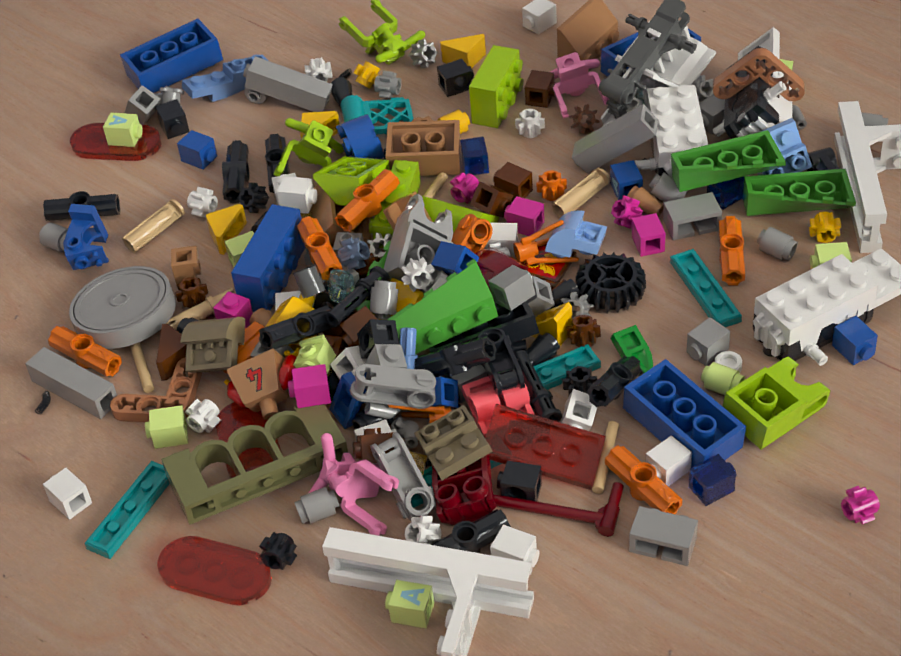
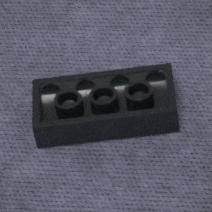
(516, 324)

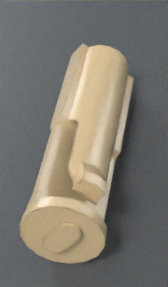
(581, 192)
(153, 226)

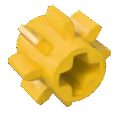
(366, 74)
(824, 227)

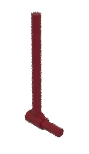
(604, 520)

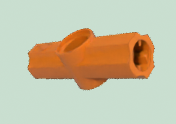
(367, 200)
(318, 246)
(731, 251)
(84, 351)
(642, 480)

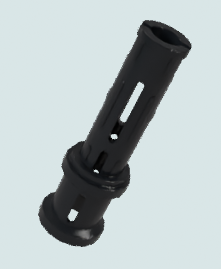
(362, 291)
(540, 397)

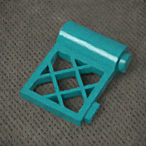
(354, 106)

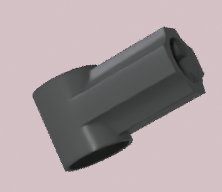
(309, 281)

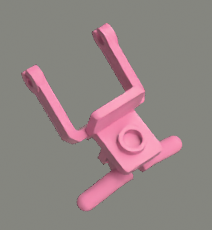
(574, 78)
(353, 481)

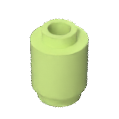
(720, 378)

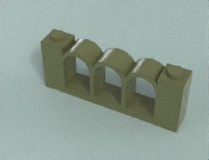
(200, 502)

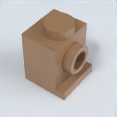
(185, 263)

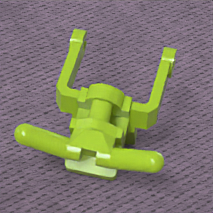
(388, 46)
(312, 146)

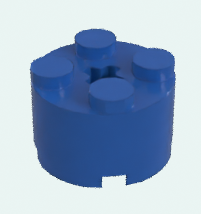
(360, 138)

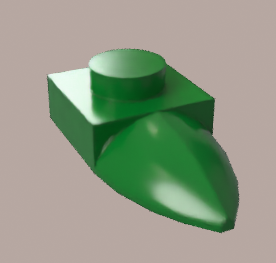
(631, 343)

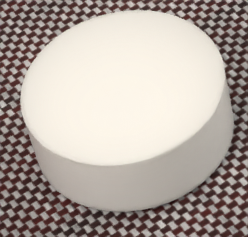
(730, 360)

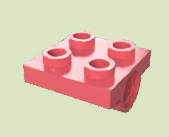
(483, 398)

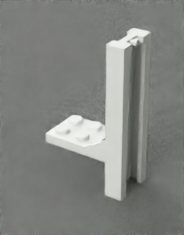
(862, 169)
(457, 578)

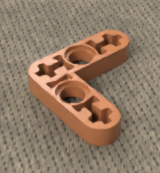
(757, 70)
(131, 406)

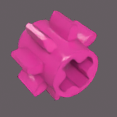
(464, 187)
(625, 210)
(860, 504)

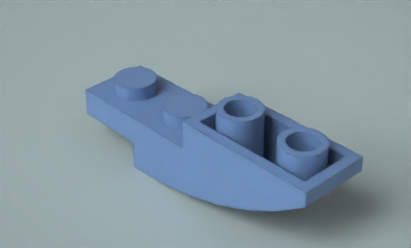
(219, 83)

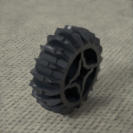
(610, 278)

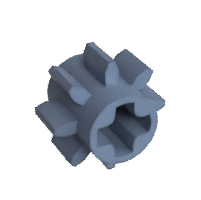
(353, 253)

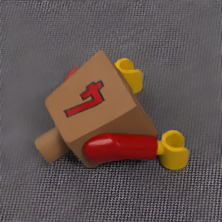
(262, 381)

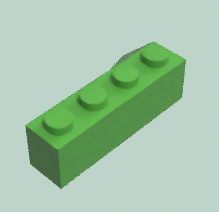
(725, 161)
(797, 192)
(449, 309)

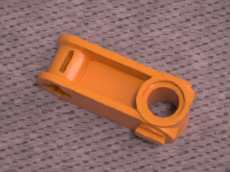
(465, 235)

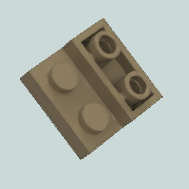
(213, 343)
(453, 442)

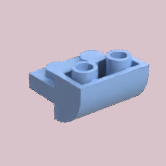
(791, 147)
(577, 235)

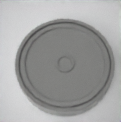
(123, 306)

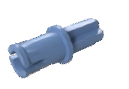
(408, 344)

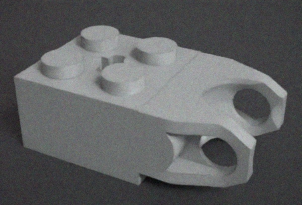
(416, 238)

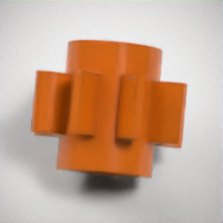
(551, 185)

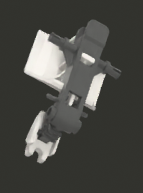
(659, 52)

